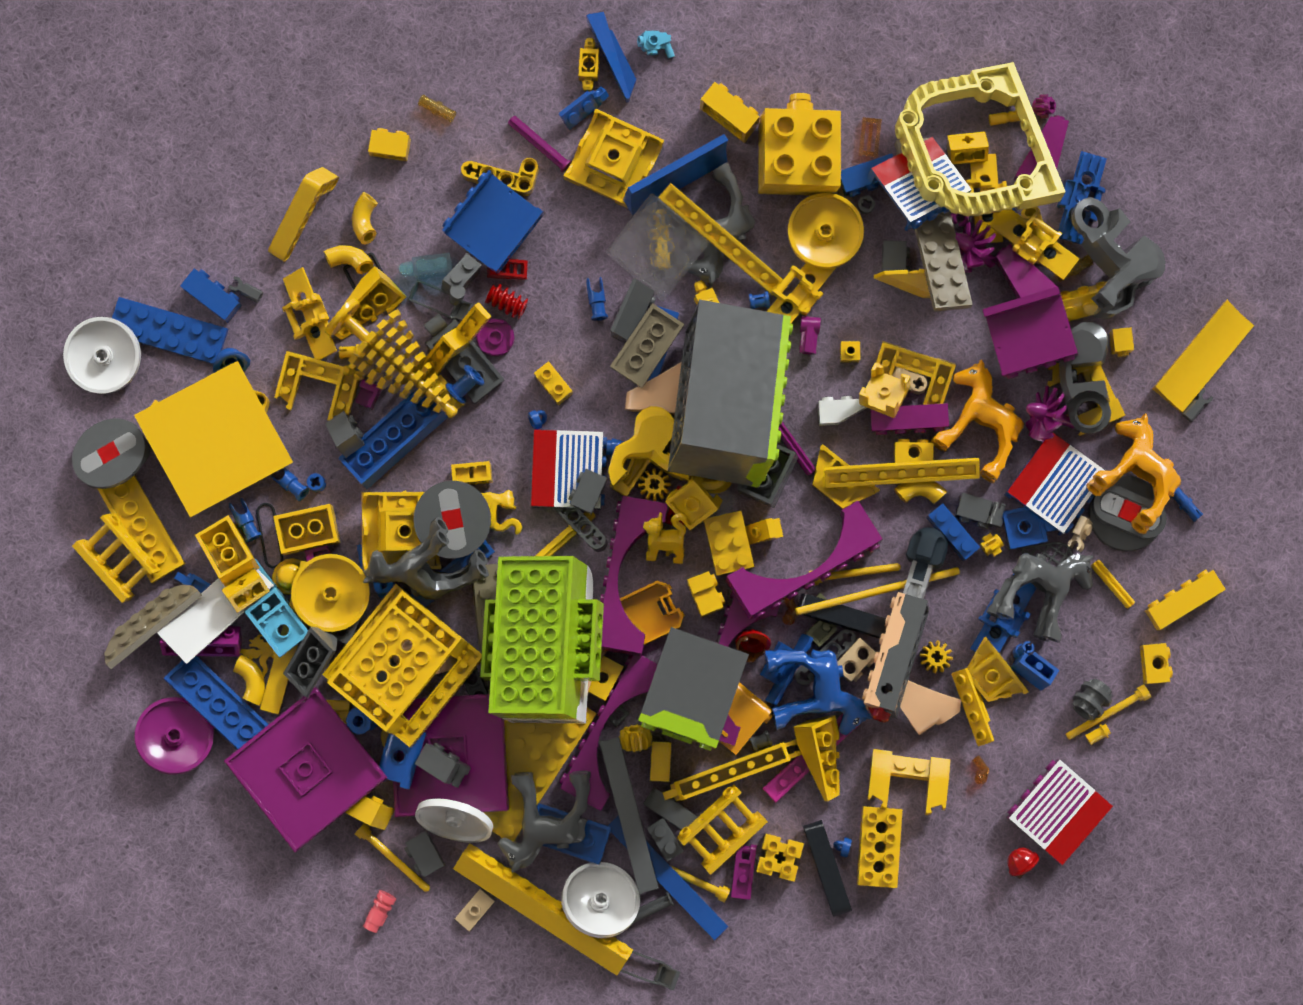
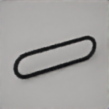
(262, 539)

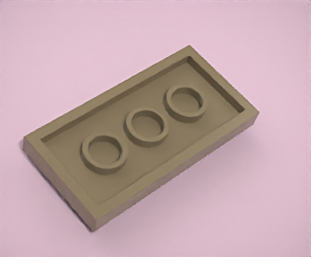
(647, 345)

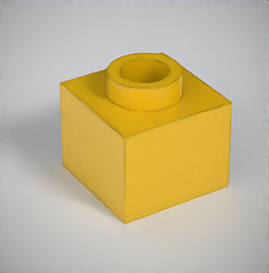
(845, 357)

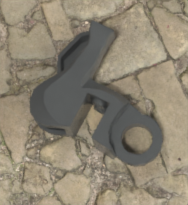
(1126, 269)
(1092, 350)

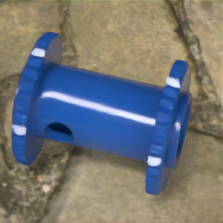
(464, 384)
(359, 722)

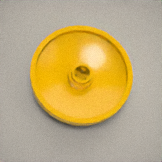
(825, 230)
(330, 592)

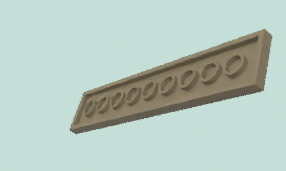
(942, 261)

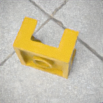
(884, 391)
(694, 502)

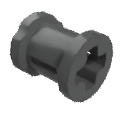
(761, 741)

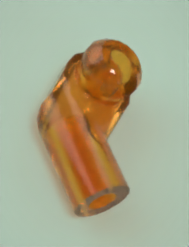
(790, 615)
(982, 770)

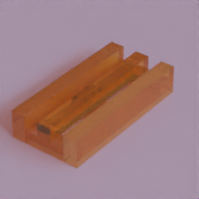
(868, 153)

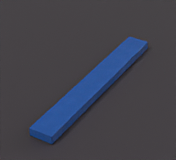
(678, 888)

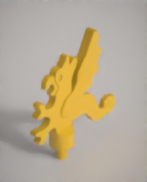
(264, 653)

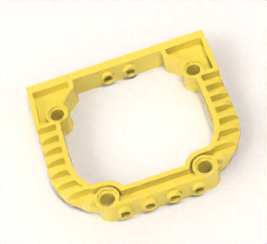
(994, 83)

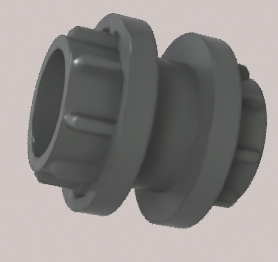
(1092, 699)

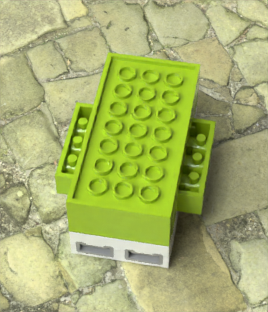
(541, 640)

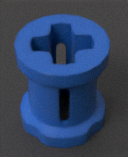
(759, 300)
(321, 487)

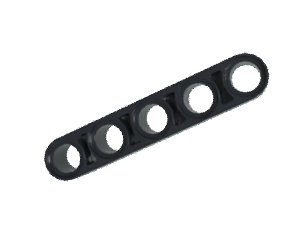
(845, 617)
(827, 868)

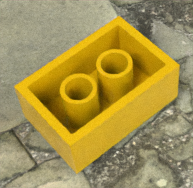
(729, 111)
(306, 529)
(728, 542)
(226, 550)

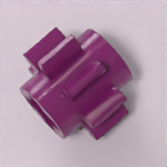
(1044, 106)

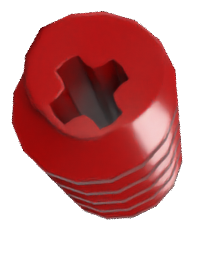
(506, 301)

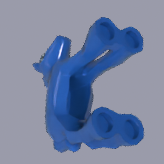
(826, 689)

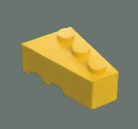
(372, 812)

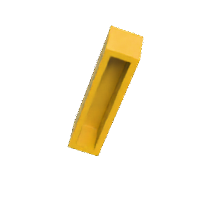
(1184, 600)

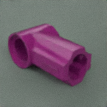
(809, 332)

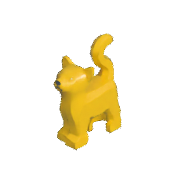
(505, 501)
(665, 540)

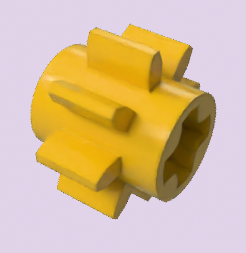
(991, 544)

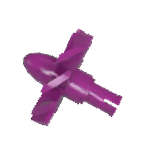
(973, 247)
(1046, 416)

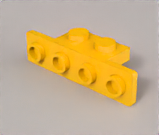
(1079, 302)
(973, 707)

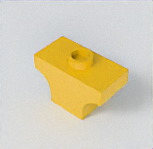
(764, 531)

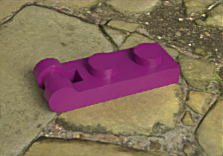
(743, 872)

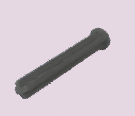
(654, 906)

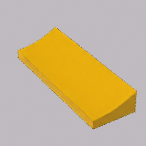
(1203, 356)

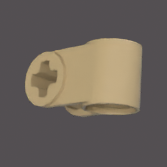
(913, 379)

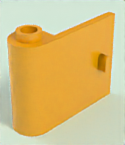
(748, 713)

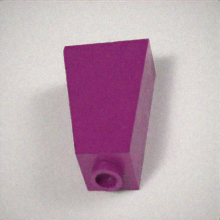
(1054, 136)
(1020, 274)

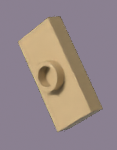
(474, 909)

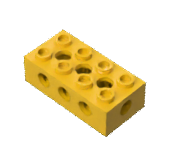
(889, 856)

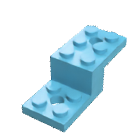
(272, 612)

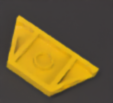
(839, 495)
(993, 674)

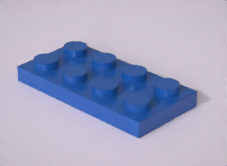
(595, 838)

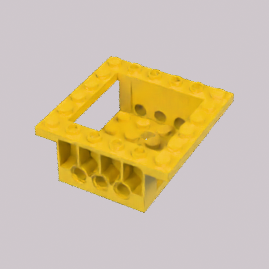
(377, 641)

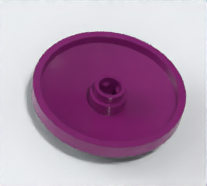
(173, 736)

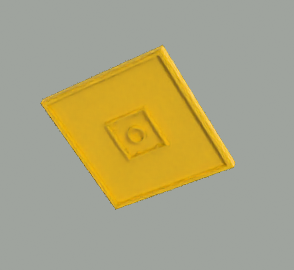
(213, 438)

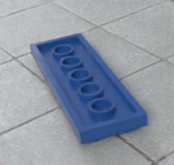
(171, 330)
(215, 701)

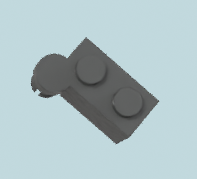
(460, 278)
(979, 511)
(442, 765)

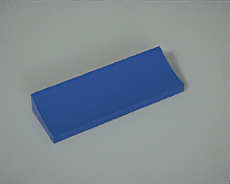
(678, 173)
(392, 439)

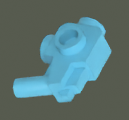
(654, 41)

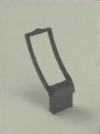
(457, 313)
(665, 975)

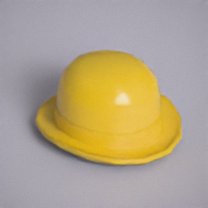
(285, 573)

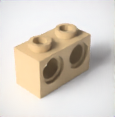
(852, 657)

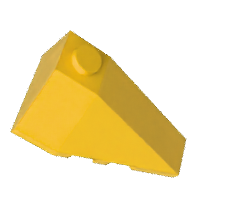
(911, 282)
(376, 295)
(818, 747)

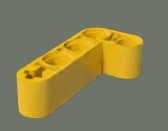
(516, 178)

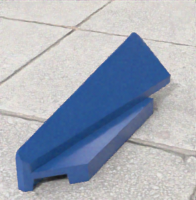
(612, 53)

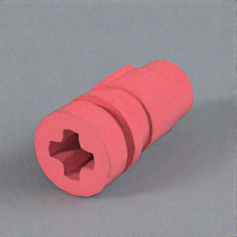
(379, 911)

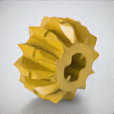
(647, 484)
(931, 661)
(635, 738)

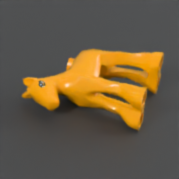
(986, 412)
(1145, 465)

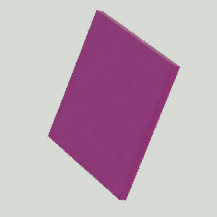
(478, 740)
(305, 769)

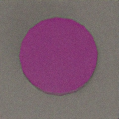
(491, 341)

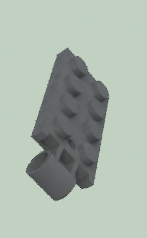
(470, 356)

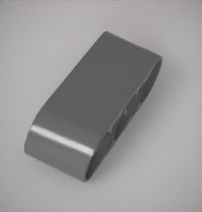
(669, 809)

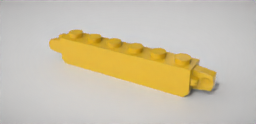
(731, 771)

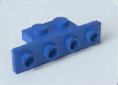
(784, 675)

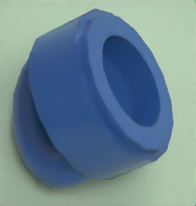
(534, 419)
(844, 846)

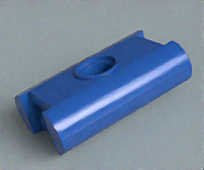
(403, 770)

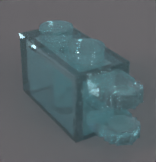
(427, 266)

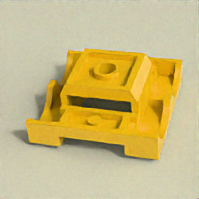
(636, 158)
(382, 526)

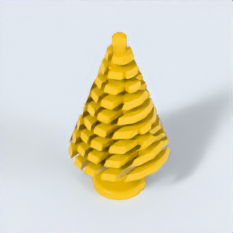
(390, 358)

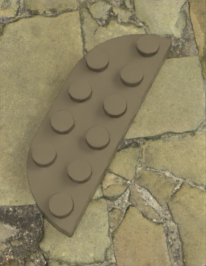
(148, 622)

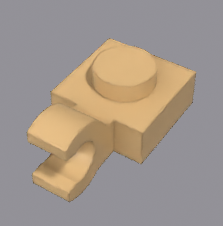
(1081, 531)

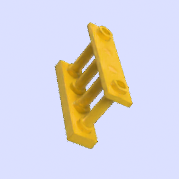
(99, 565)
(739, 836)

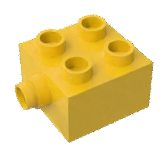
(799, 149)

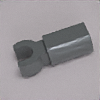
(247, 290)
(1196, 407)

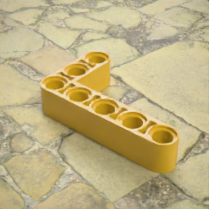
(311, 188)

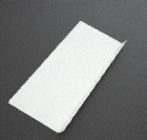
(202, 621)

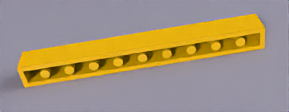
(538, 907)

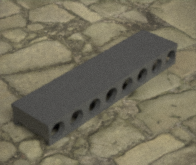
(629, 815)

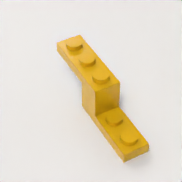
(457, 339)

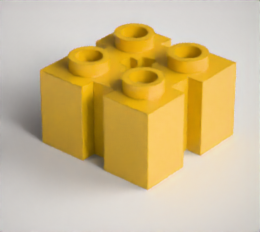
(705, 593)
(773, 846)

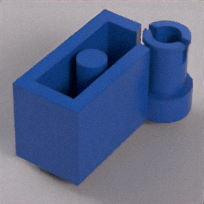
(1033, 667)

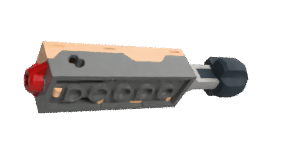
(904, 627)

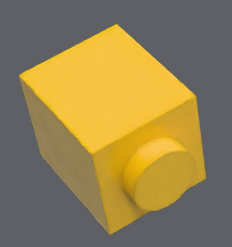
(1121, 341)

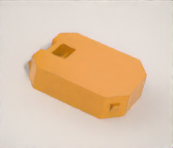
(646, 614)

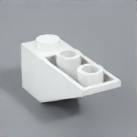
(837, 411)

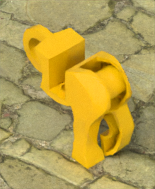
(650, 441)

